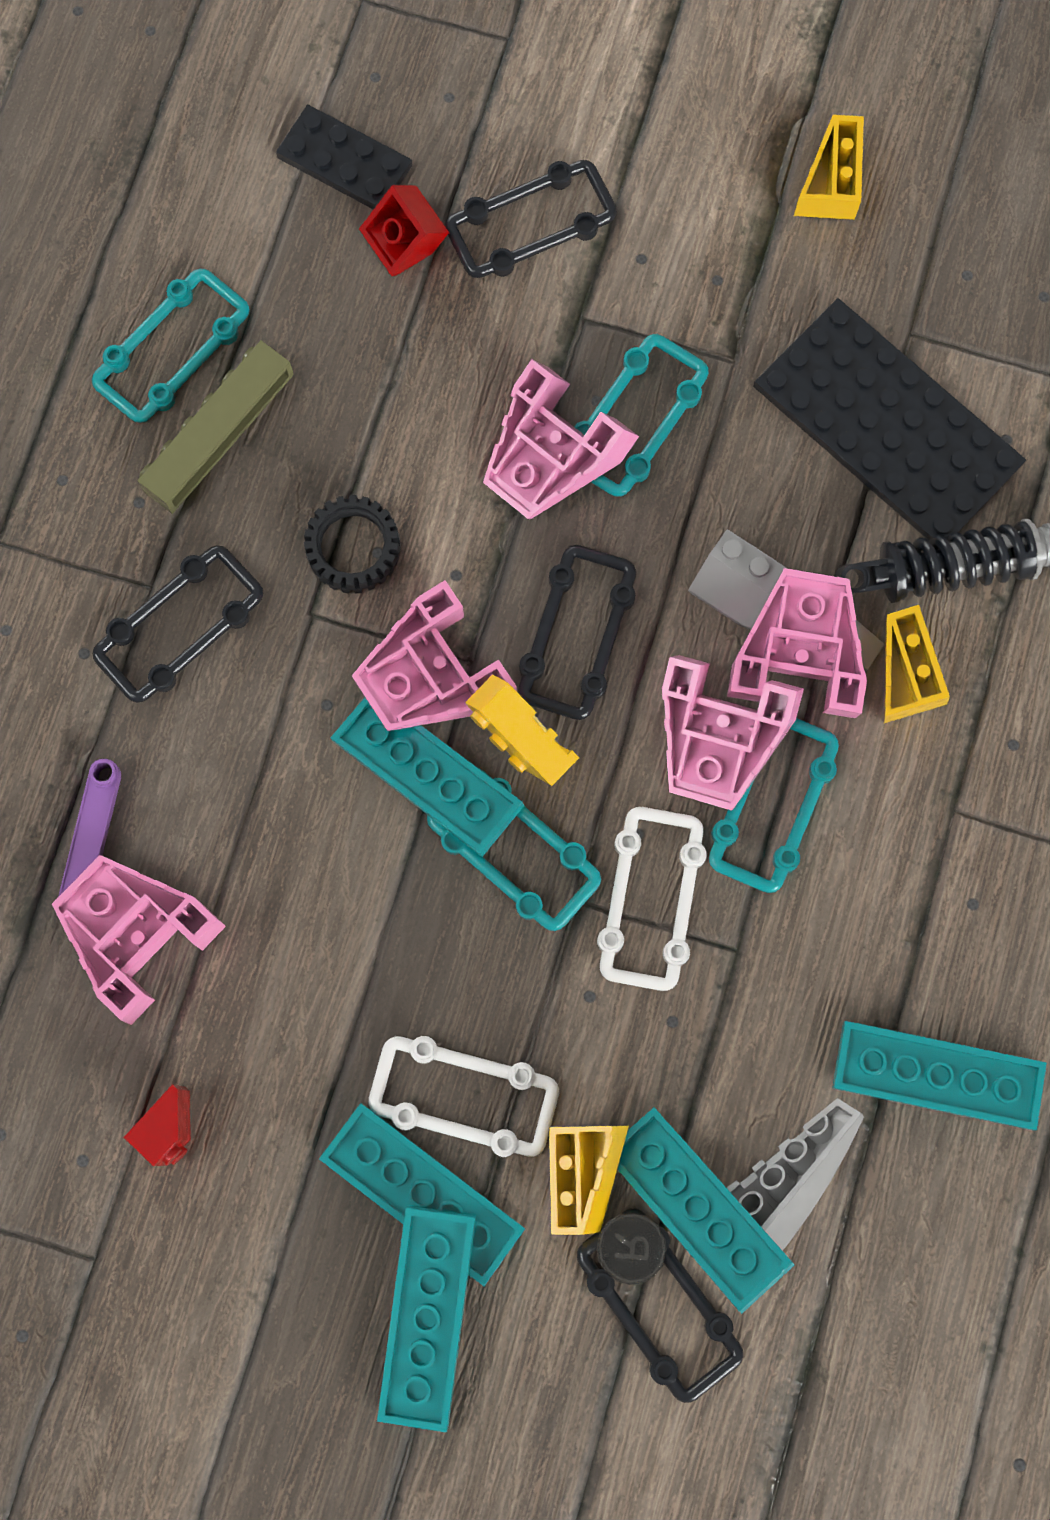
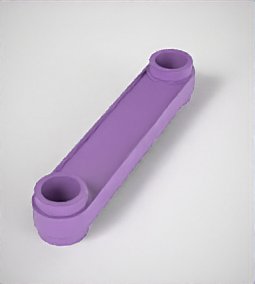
(92, 821)

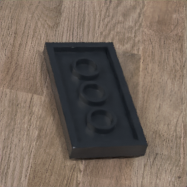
(342, 157)

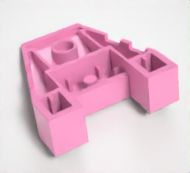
(544, 455)
(808, 634)
(414, 672)
(716, 743)
(120, 923)

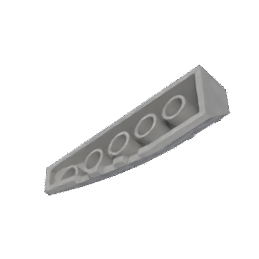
(741, 578)
(793, 1180)

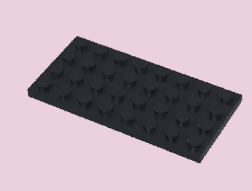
(889, 422)

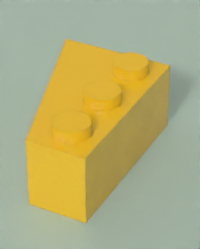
(836, 175)
(911, 667)
(519, 731)
(582, 1175)

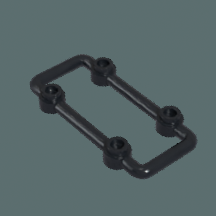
(503, 260)
(162, 676)
(593, 683)
(663, 1367)

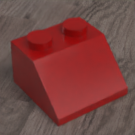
(403, 228)
(164, 1128)

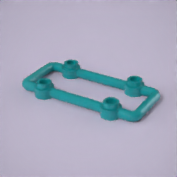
(179, 295)
(687, 396)
(786, 857)
(530, 904)

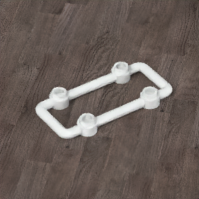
(611, 938)
(502, 1142)

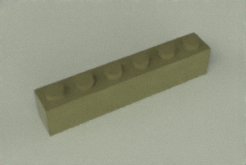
(215, 426)

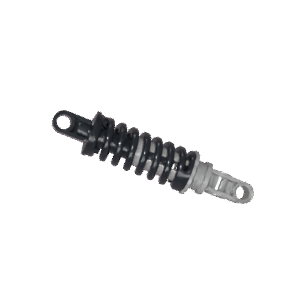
(960, 557)

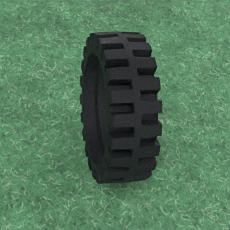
(347, 508)

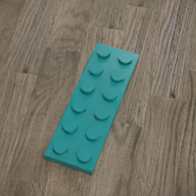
(430, 777)
(939, 1075)
(401, 1175)
(701, 1211)
(426, 1319)

